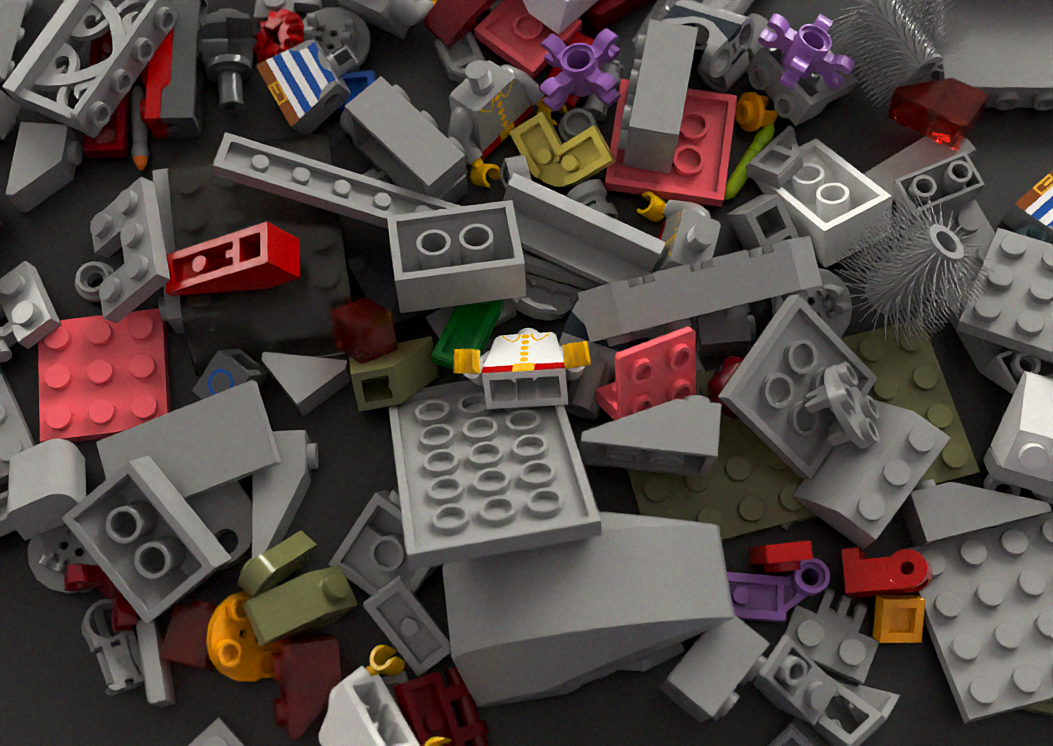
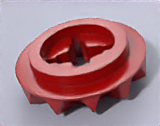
(289, 30)

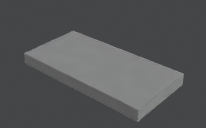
(202, 442)

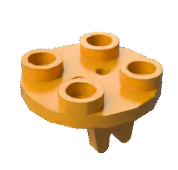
(235, 655)

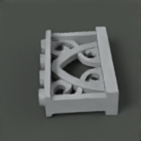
(98, 86)

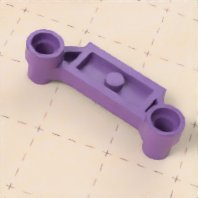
(770, 597)

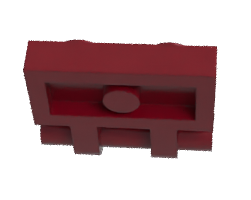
(429, 711)

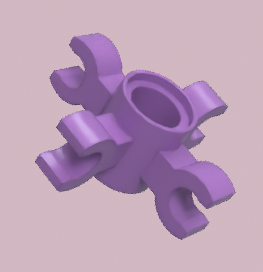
(806, 51)
(580, 70)

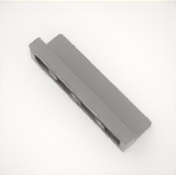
(579, 235)

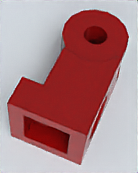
(899, 574)

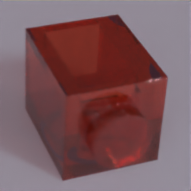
(364, 330)
(187, 636)

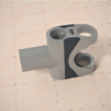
(721, 30)
(602, 368)

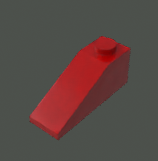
(235, 262)

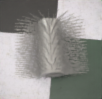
(901, 40)
(913, 270)

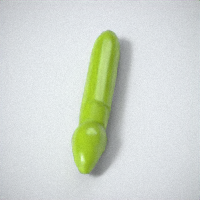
(739, 175)

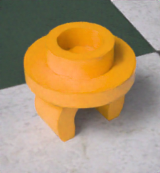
(751, 112)

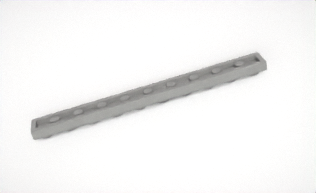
(344, 192)

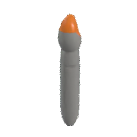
(140, 150)

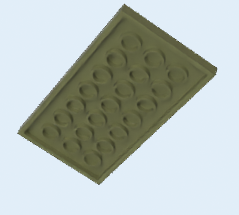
(754, 488)

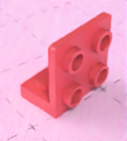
(651, 374)

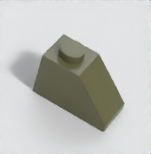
(300, 605)

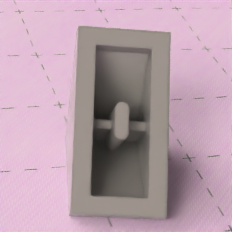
(307, 379)

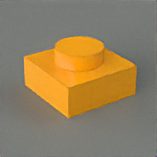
(898, 618)

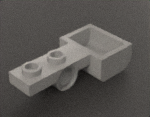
(42, 487)

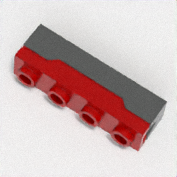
(177, 76)

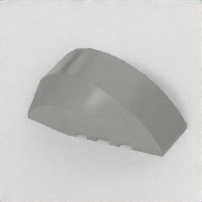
(582, 608)

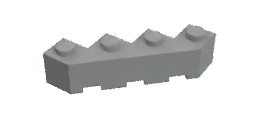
(699, 289)

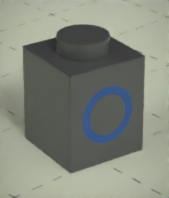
(229, 370)

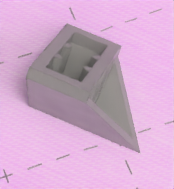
(854, 713)

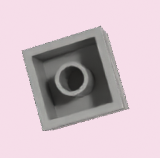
(713, 669)

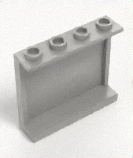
(1008, 52)

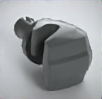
(228, 55)

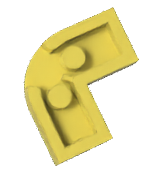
(557, 162)

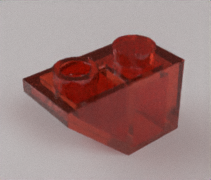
(939, 109)
(306, 674)

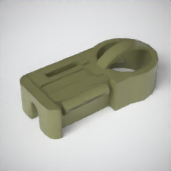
(276, 564)

